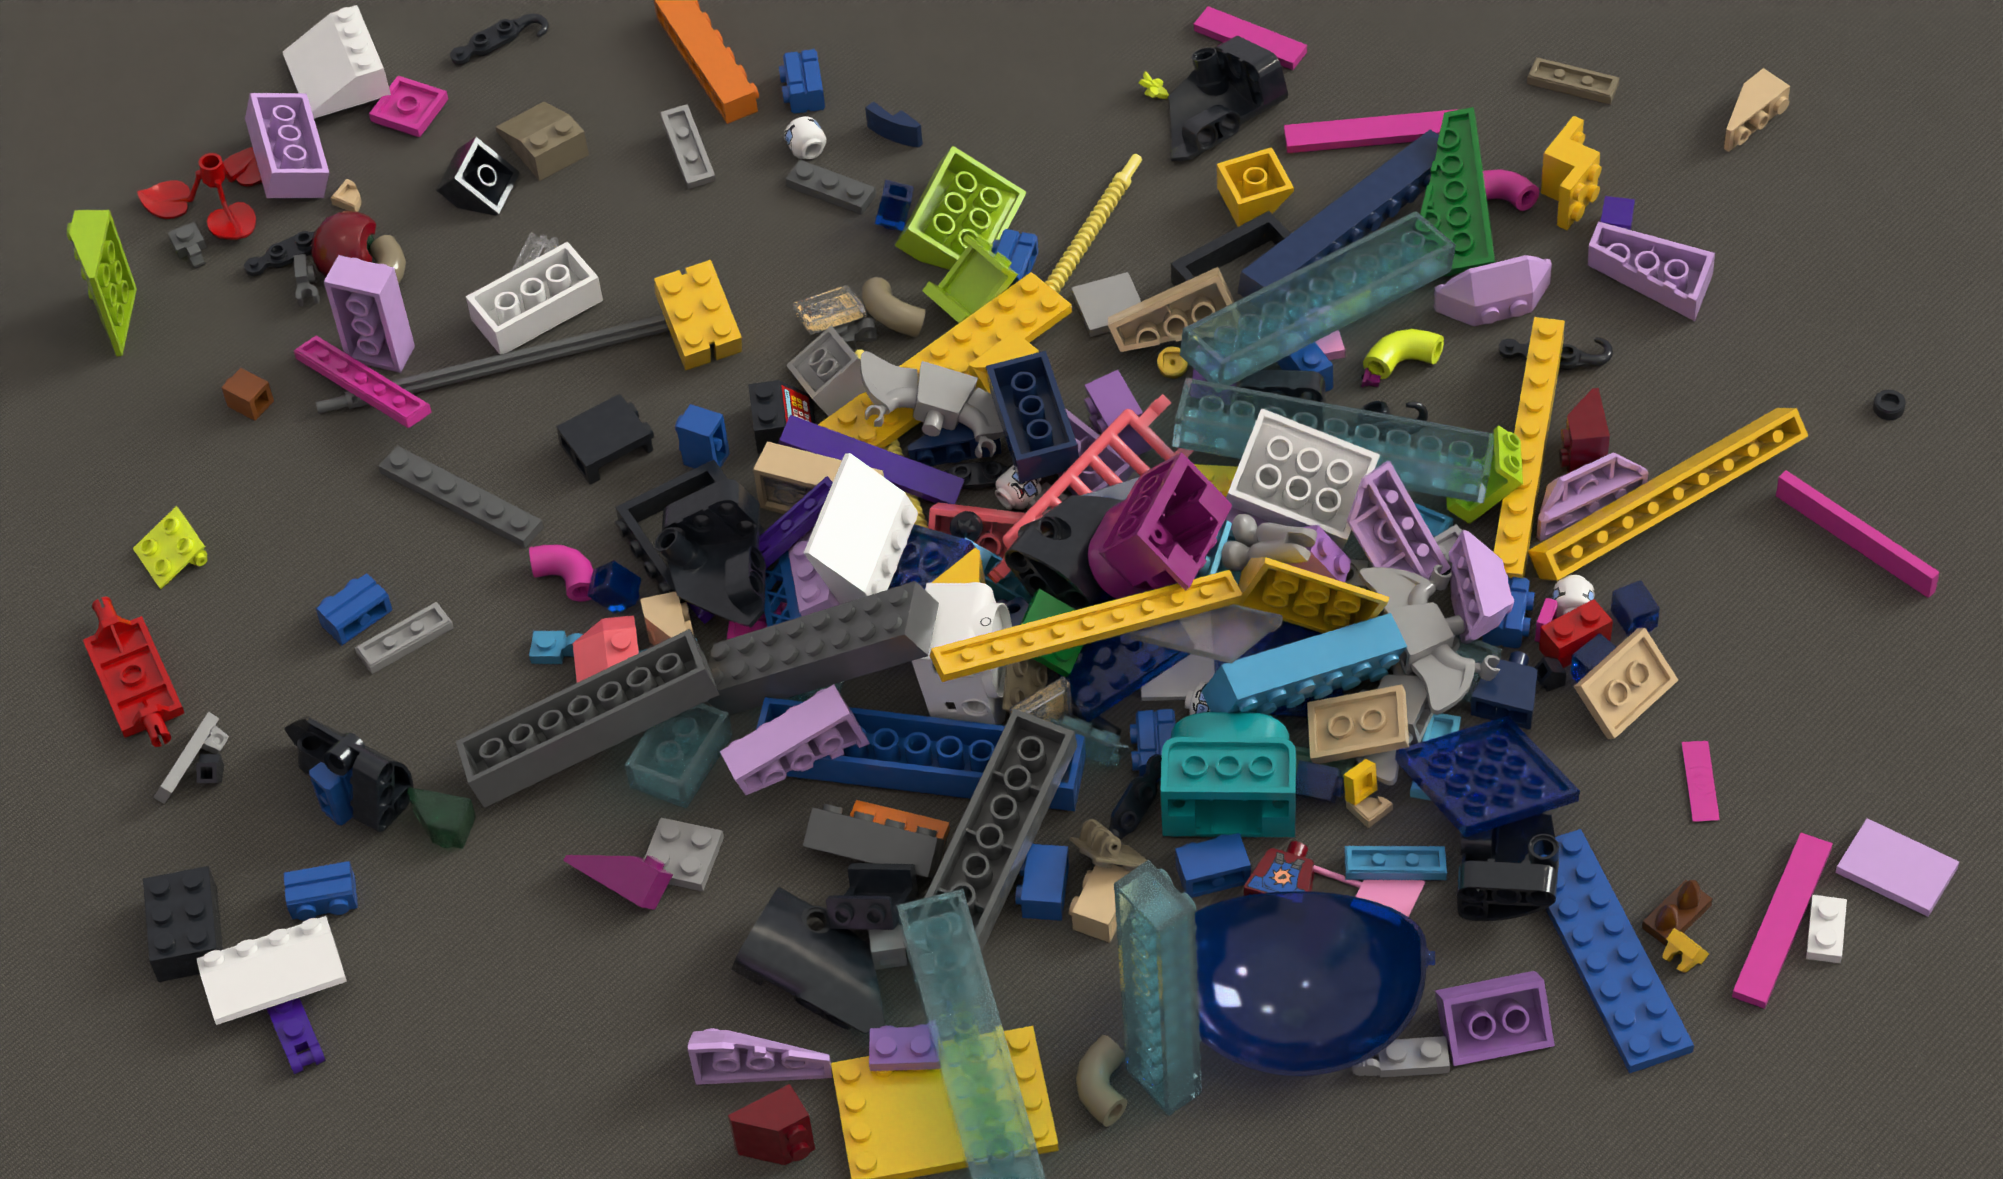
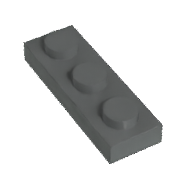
(831, 187)

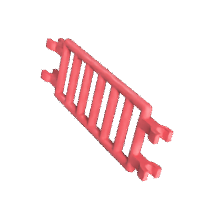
(1090, 458)

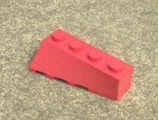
(995, 523)

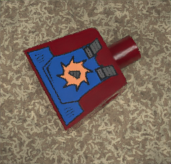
(1282, 871)

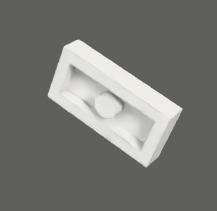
(1826, 929)

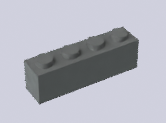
(873, 842)

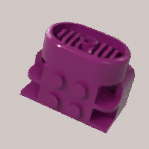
(1158, 531)

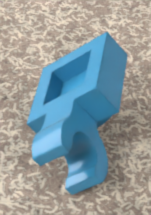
(551, 646)

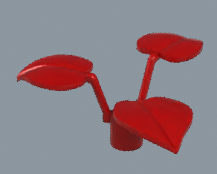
(234, 222)

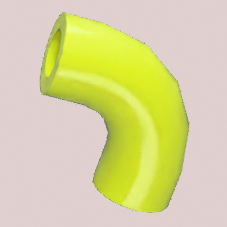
(1403, 346)

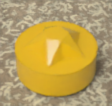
(1171, 363)

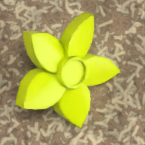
(1154, 87)

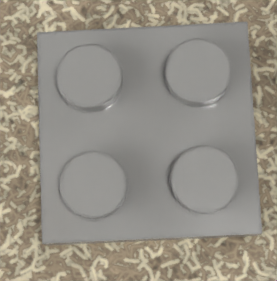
(686, 851)

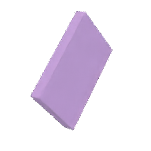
(1897, 867)

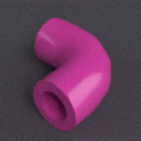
(1510, 187)
(566, 563)

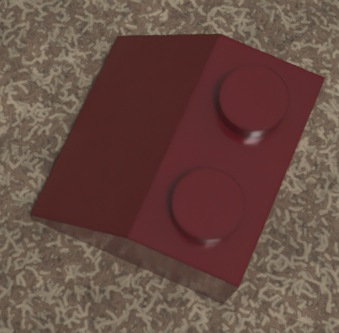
(1585, 433)
(773, 1128)

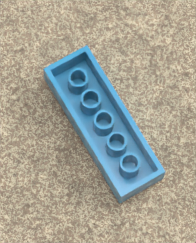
(1307, 668)

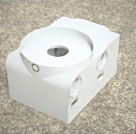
(964, 613)

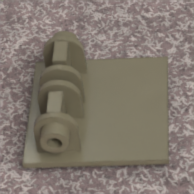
(1022, 681)
(1105, 847)

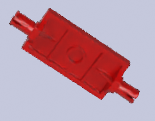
(132, 674)

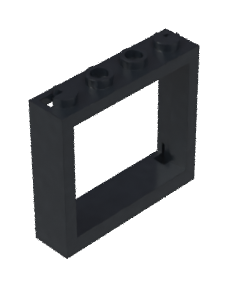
(1228, 247)
(654, 502)

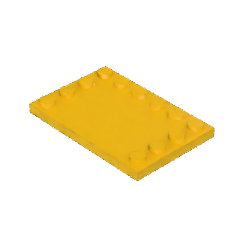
(902, 1121)

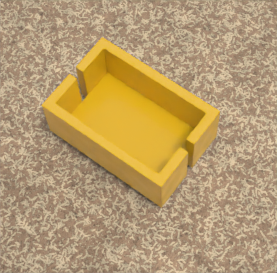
(698, 314)

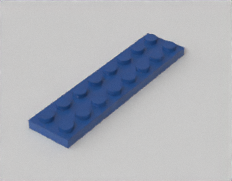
(1613, 961)

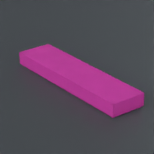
(1225, 26)

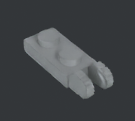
(1408, 1058)

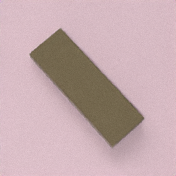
(1573, 80)

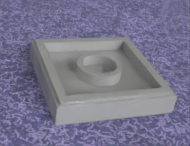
(1103, 299)

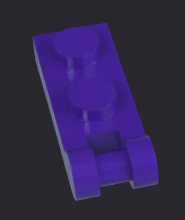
(296, 1034)

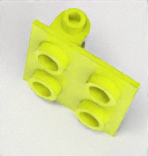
(170, 548)

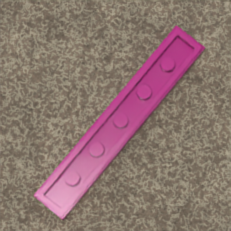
(1361, 131)
(362, 381)
(1857, 534)
(1782, 920)

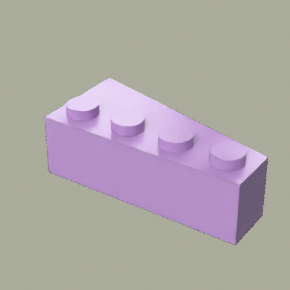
(810, 588)

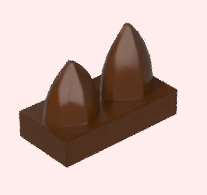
(1677, 911)

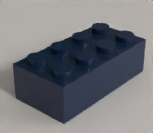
(1032, 416)

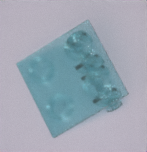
(1104, 743)

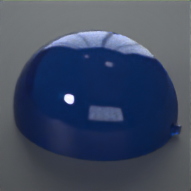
(1306, 979)

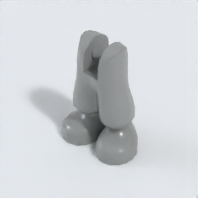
(1268, 540)

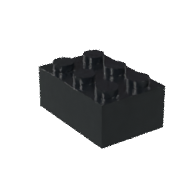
(181, 921)

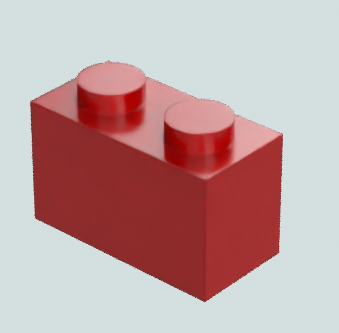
(1573, 630)

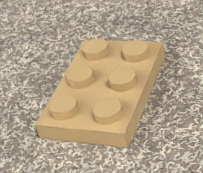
(1626, 683)
(1358, 724)

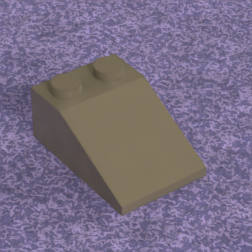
(545, 139)

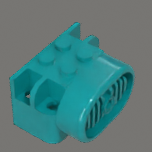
(1228, 777)

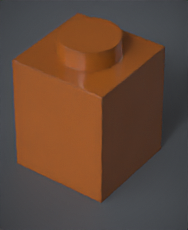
(247, 394)

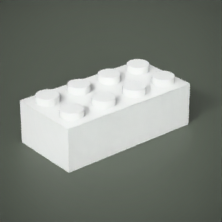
(534, 298)

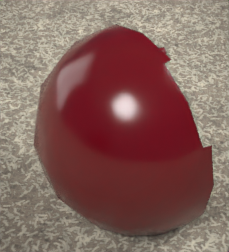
(344, 236)

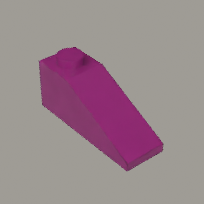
(630, 876)

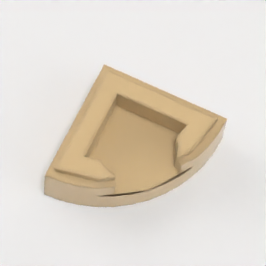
(347, 197)
(1370, 810)

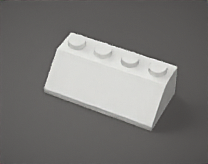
(271, 970)

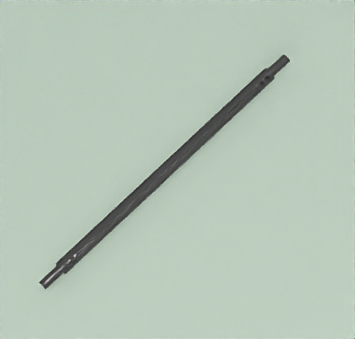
(512, 360)

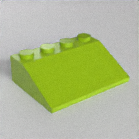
(957, 202)
(105, 271)

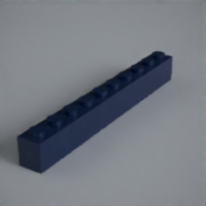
(1348, 217)

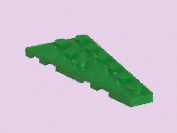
(1457, 192)

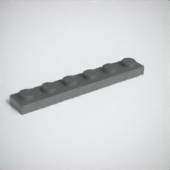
(461, 496)

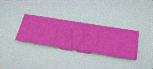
(1700, 781)

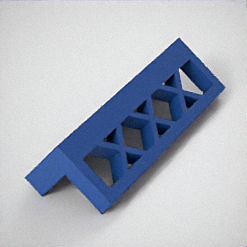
(785, 594)

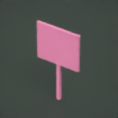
(1393, 893)

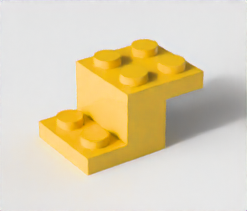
(1570, 173)

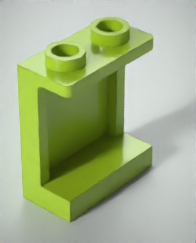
(972, 280)
(1503, 477)

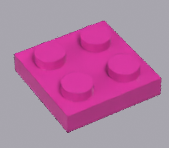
(409, 106)

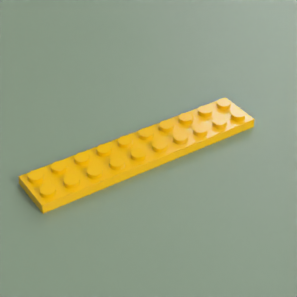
(1025, 307)

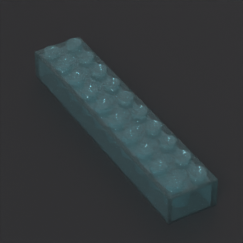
(1317, 300)
(1423, 453)
(1159, 985)
(968, 1039)

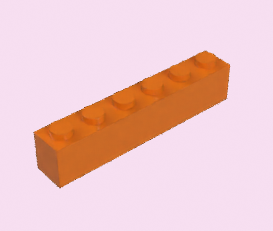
(708, 58)

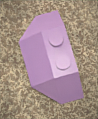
(1494, 290)
(1587, 491)
(1391, 525)
(1478, 586)

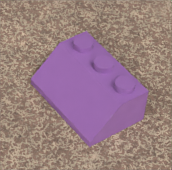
(1495, 1017)

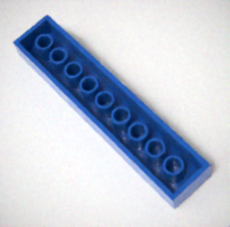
(921, 755)

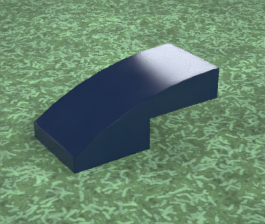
(897, 128)

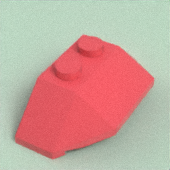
(604, 646)

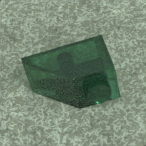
(443, 816)

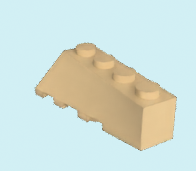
(1167, 313)

